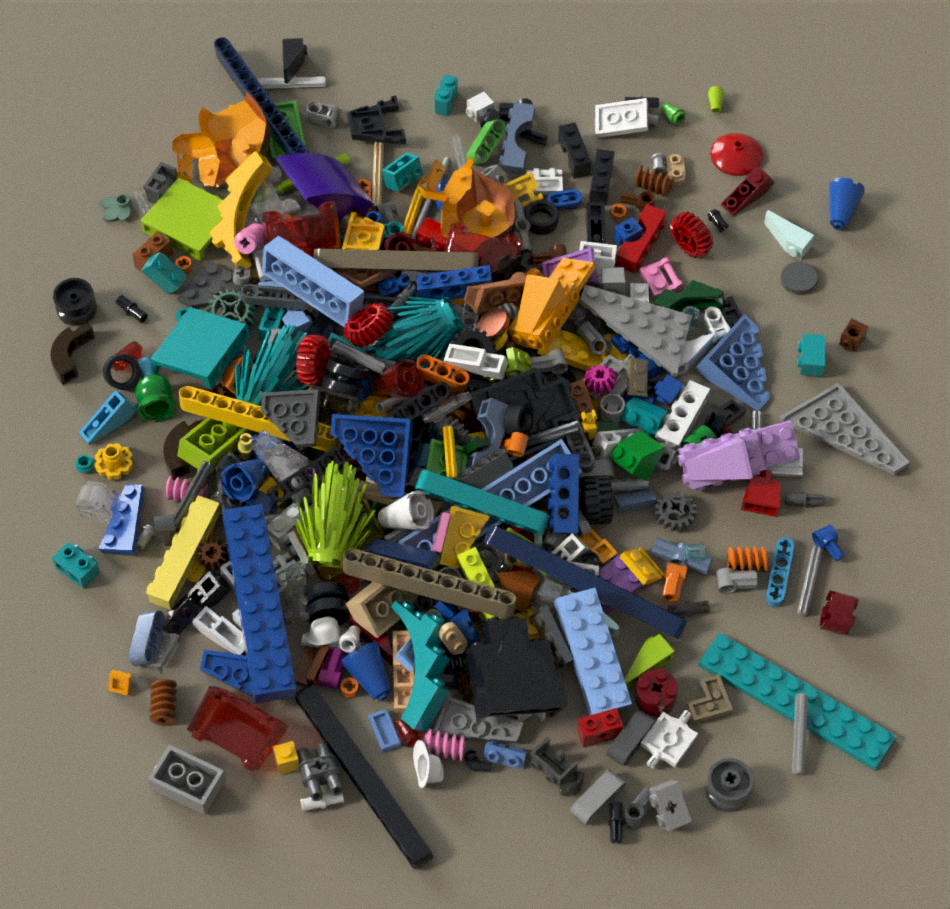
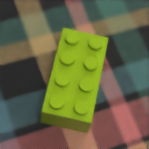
(210, 442)

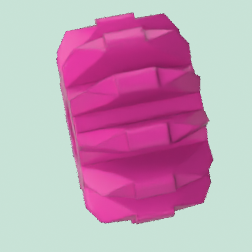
(600, 379)

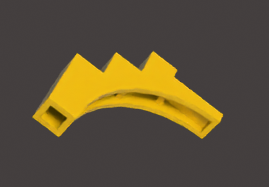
(234, 208)

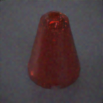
(399, 380)

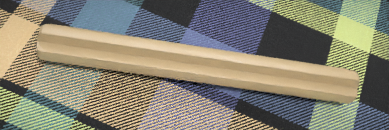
(377, 174)

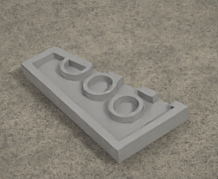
(460, 719)

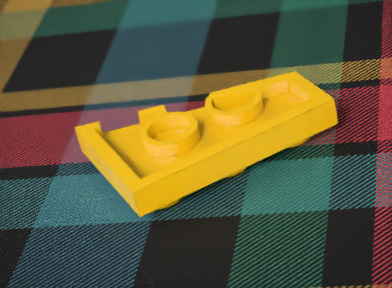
(460, 534)

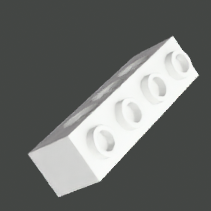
(698, 397)

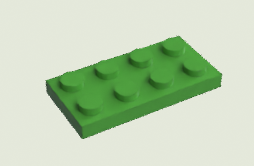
(290, 112)

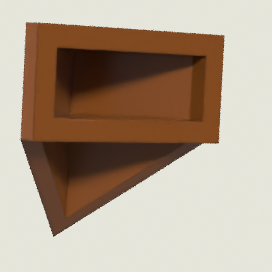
(522, 585)

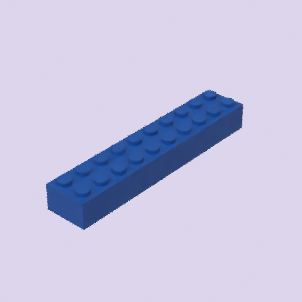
(259, 604)

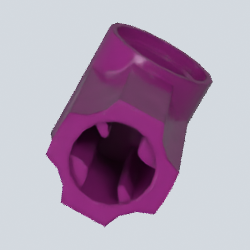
(331, 674)

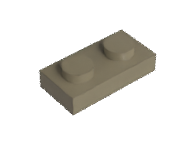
(637, 377)

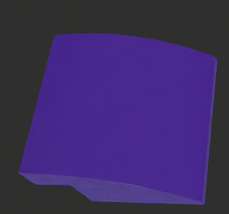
(325, 180)

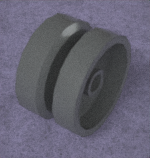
(729, 785)

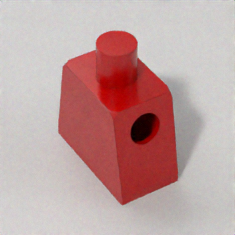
(762, 495)

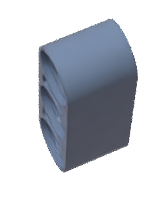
(146, 638)

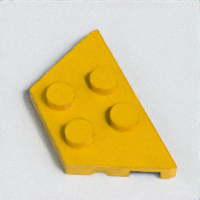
(363, 234)
(576, 350)

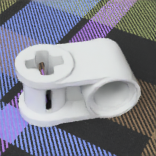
(717, 325)

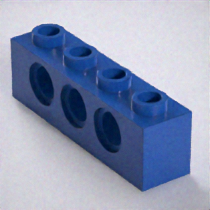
(452, 283)
(570, 465)

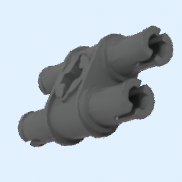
(319, 771)

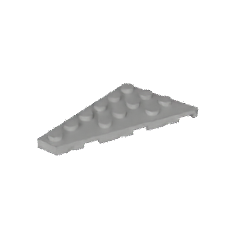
(652, 328)
(843, 424)

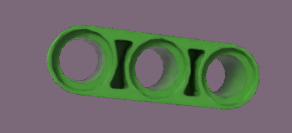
(492, 137)

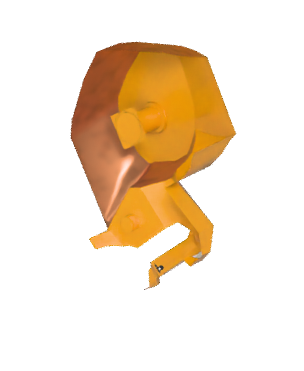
(474, 197)

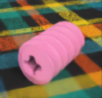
(249, 238)
(176, 491)
(445, 745)

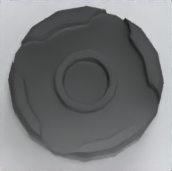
(799, 277)

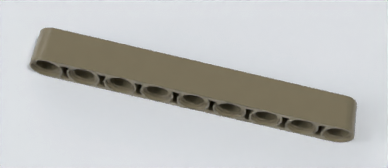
(396, 260)
(429, 583)

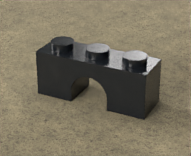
(572, 143)
(601, 176)

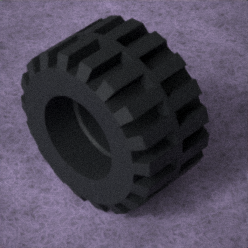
(476, 339)
(597, 499)

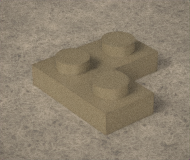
(715, 702)

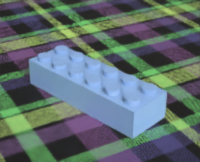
(311, 281)
(592, 652)

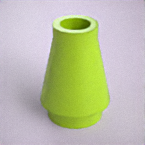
(716, 98)

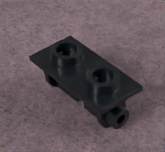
(182, 616)

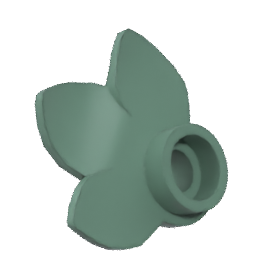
(116, 207)

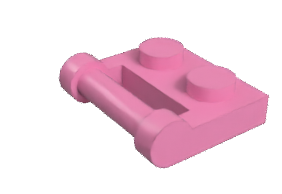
(654, 277)

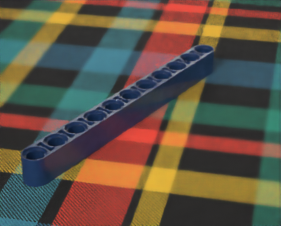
(245, 80)
(584, 580)

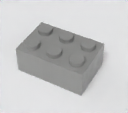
(187, 779)

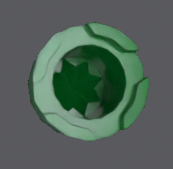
(155, 398)

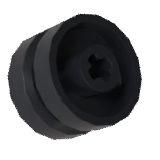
(74, 301)
(344, 378)
(328, 600)

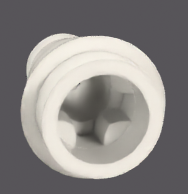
(350, 640)

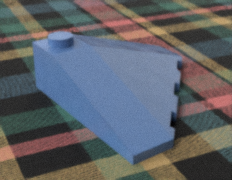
(736, 364)

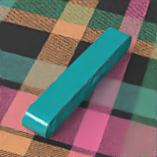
(482, 502)

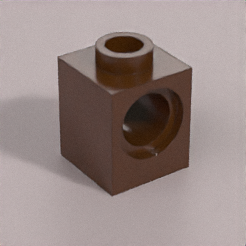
(855, 329)

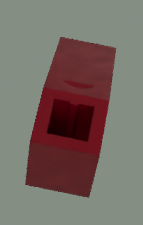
(748, 191)

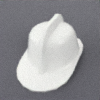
(324, 631)
(427, 766)

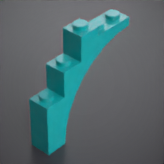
(428, 689)

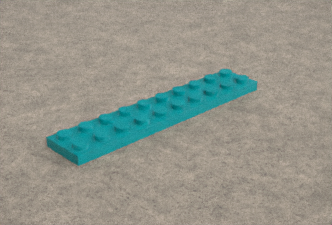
(778, 691)

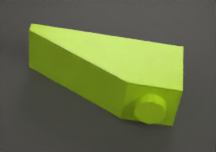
(653, 655)

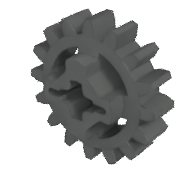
(460, 434)
(675, 511)

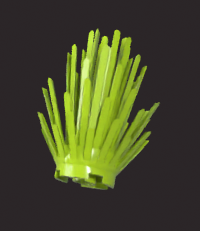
(329, 525)

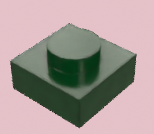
(476, 444)

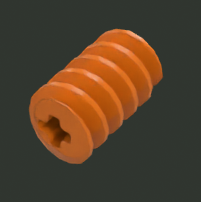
(747, 558)

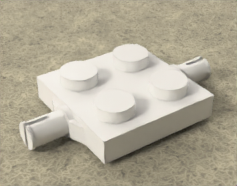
(669, 739)

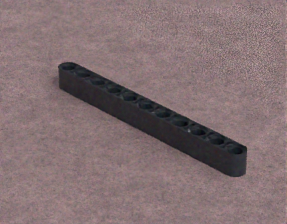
(335, 455)
(363, 777)

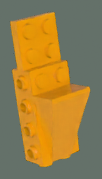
(549, 303)

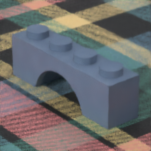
(521, 119)
(492, 417)

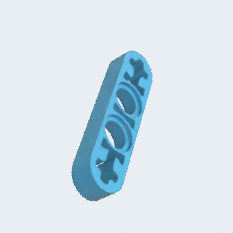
(778, 571)

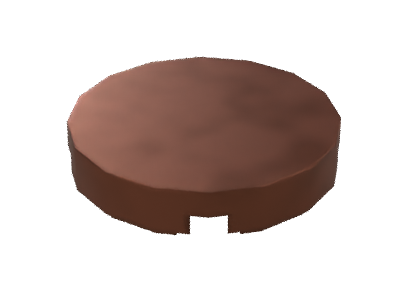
(494, 322)

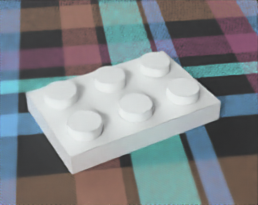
(621, 118)

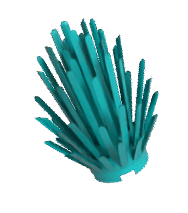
(425, 331)
(273, 369)

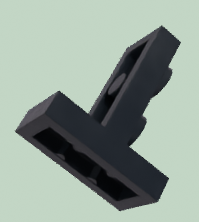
(722, 417)

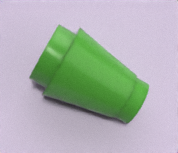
(673, 113)

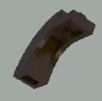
(63, 348)
(175, 465)

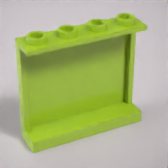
(184, 217)

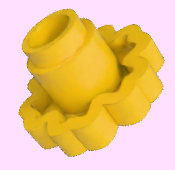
(114, 461)

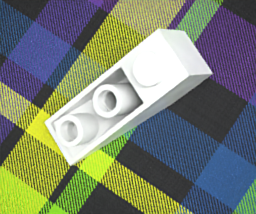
(692, 352)

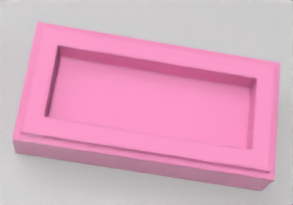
(441, 532)

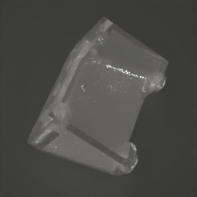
(271, 198)

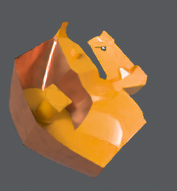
(223, 142)

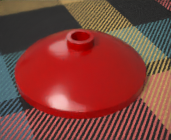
(736, 154)

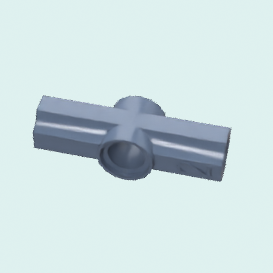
(674, 554)

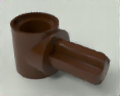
(640, 201)
(554, 252)

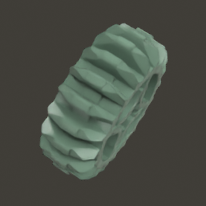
(233, 308)

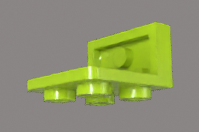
(518, 362)

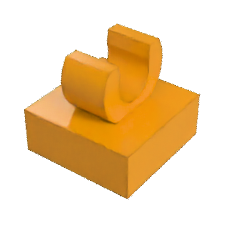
(119, 682)

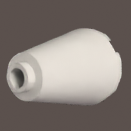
(408, 512)

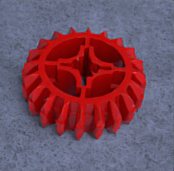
(691, 234)
(368, 325)
(312, 359)

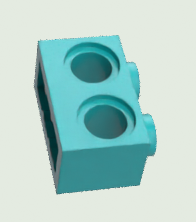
(271, 320)

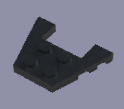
(368, 124)

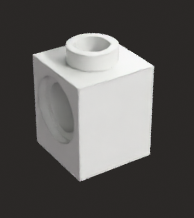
(478, 106)

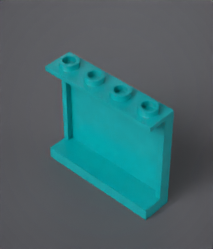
(201, 346)

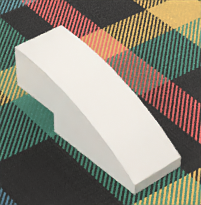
(476, 361)
(219, 631)

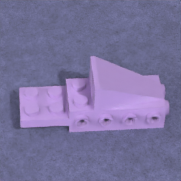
(737, 455)

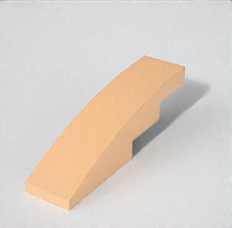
(402, 677)

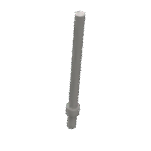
(428, 203)

